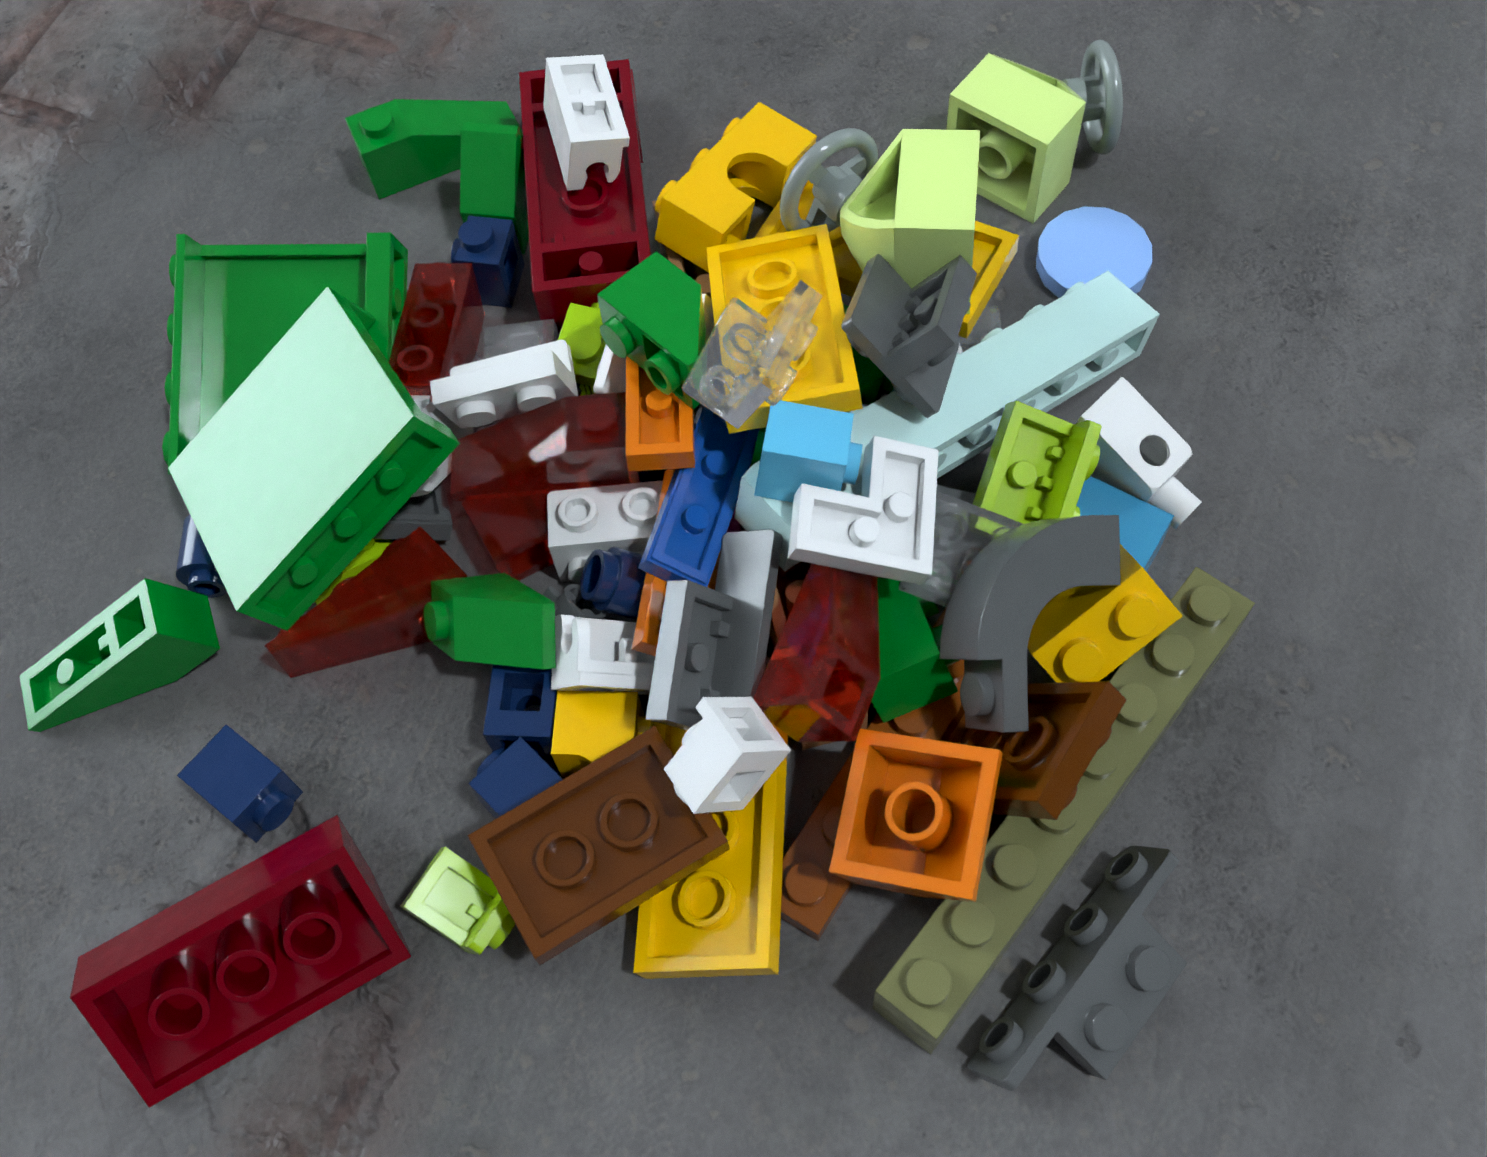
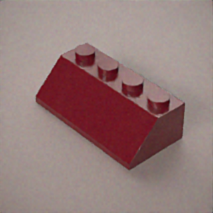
(238, 961)

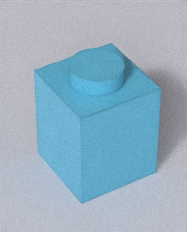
(807, 448)

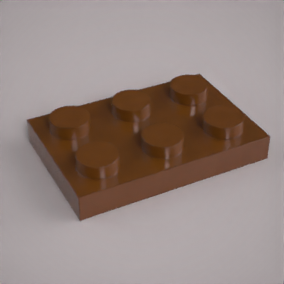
(1047, 762)
(595, 846)

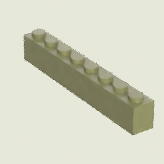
(1028, 854)

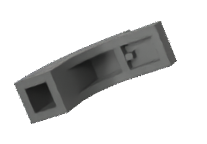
(1002, 597)

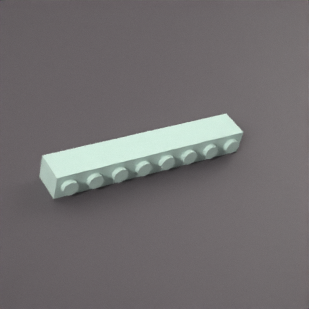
(1033, 361)

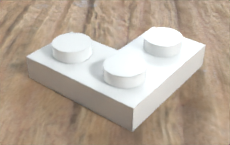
(884, 529)

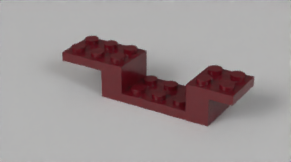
(587, 234)

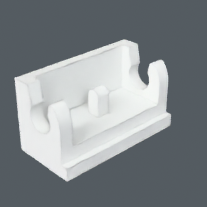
(584, 117)
(599, 657)

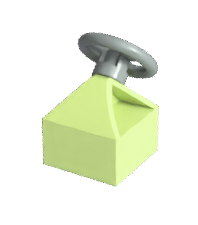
(1034, 125)
(906, 206)

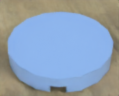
(1089, 243)

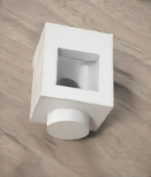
(725, 755)

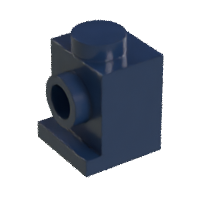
(495, 257)
(509, 695)

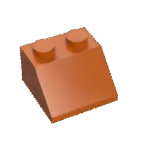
(916, 815)

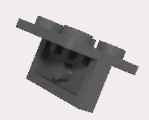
(909, 329)

